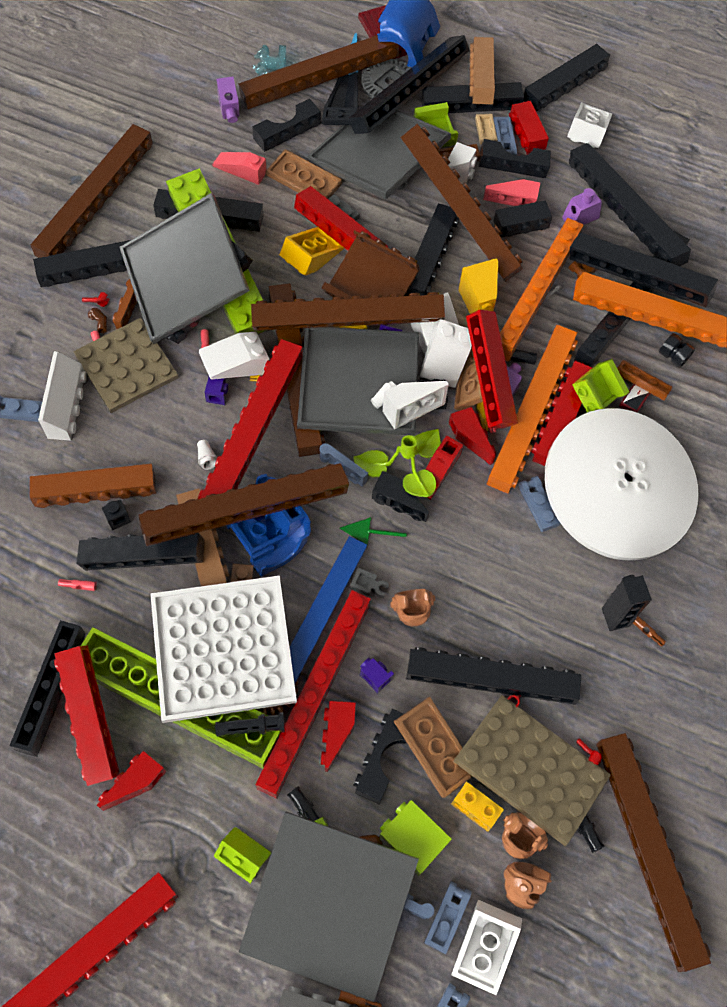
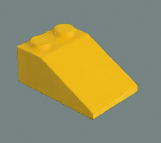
(309, 250)

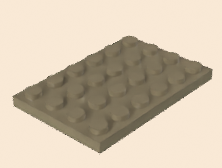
(532, 769)

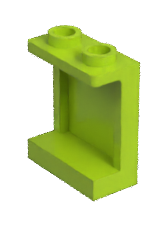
(438, 116)
(600, 386)
(415, 835)

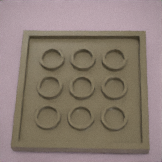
(125, 365)

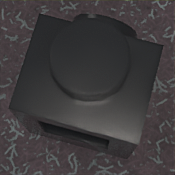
(115, 510)

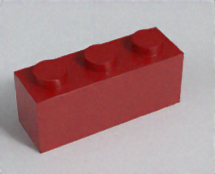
(528, 126)

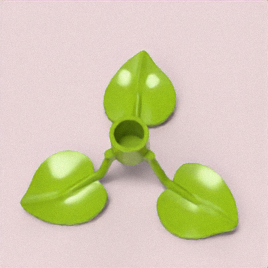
(417, 484)

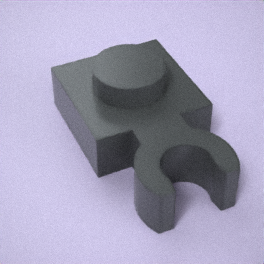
(366, 582)

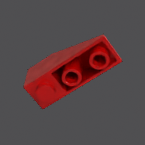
(468, 431)
(444, 460)
(340, 726)
(137, 779)

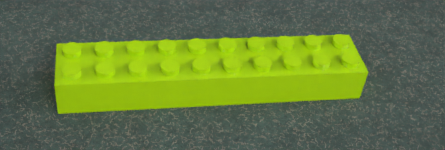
(184, 192)
(136, 679)

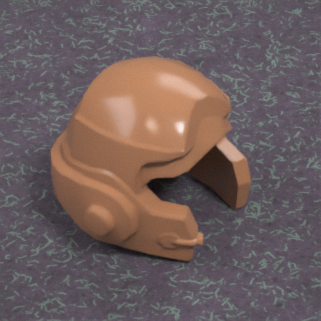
(413, 606)
(522, 836)
(525, 884)

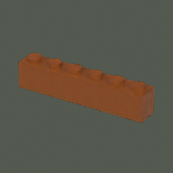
(92, 485)

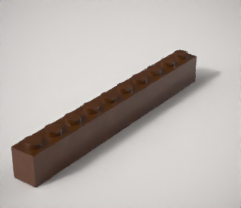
(316, 71)
(93, 193)
(461, 202)
(347, 312)
(307, 440)
(242, 504)
(653, 855)

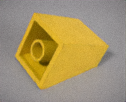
(479, 286)

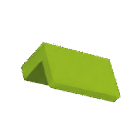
(242, 854)

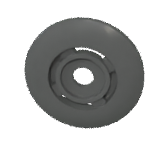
(374, 76)

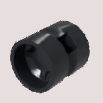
(676, 350)

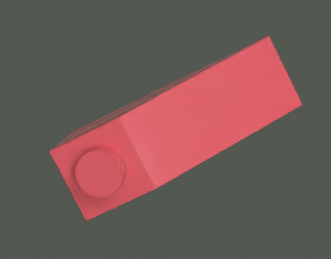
(242, 164)
(513, 192)

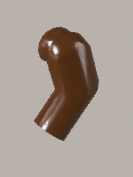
(100, 317)

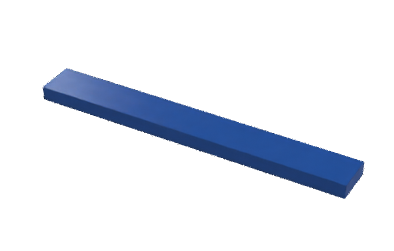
(325, 604)

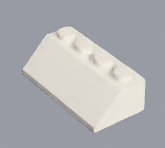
(62, 397)

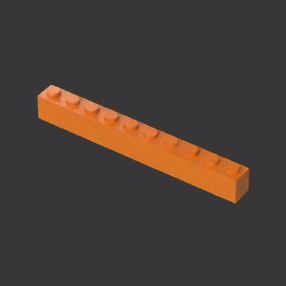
(538, 287)
(651, 309)
(532, 410)

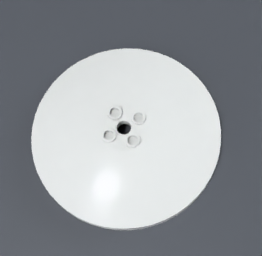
(597, 501)

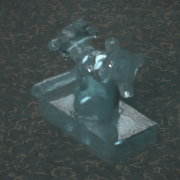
(270, 62)

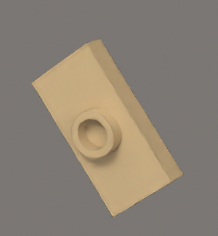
(485, 127)

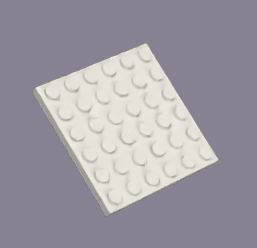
(222, 649)

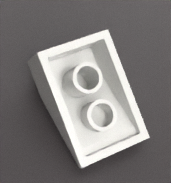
(589, 125)
(446, 352)
(235, 356)
(412, 400)
(487, 947)

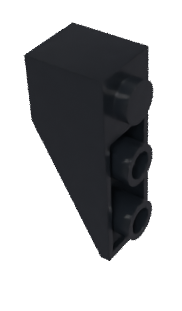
(390, 492)

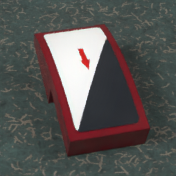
(634, 399)

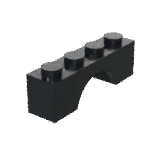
(270, 134)
(496, 157)
(373, 782)

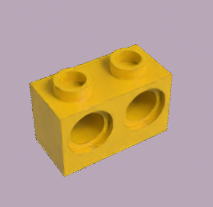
(477, 806)

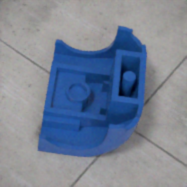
(409, 25)
(274, 537)

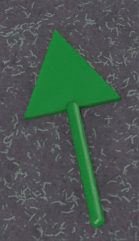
(361, 530)

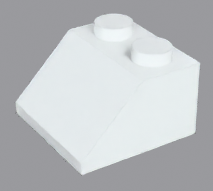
(463, 160)

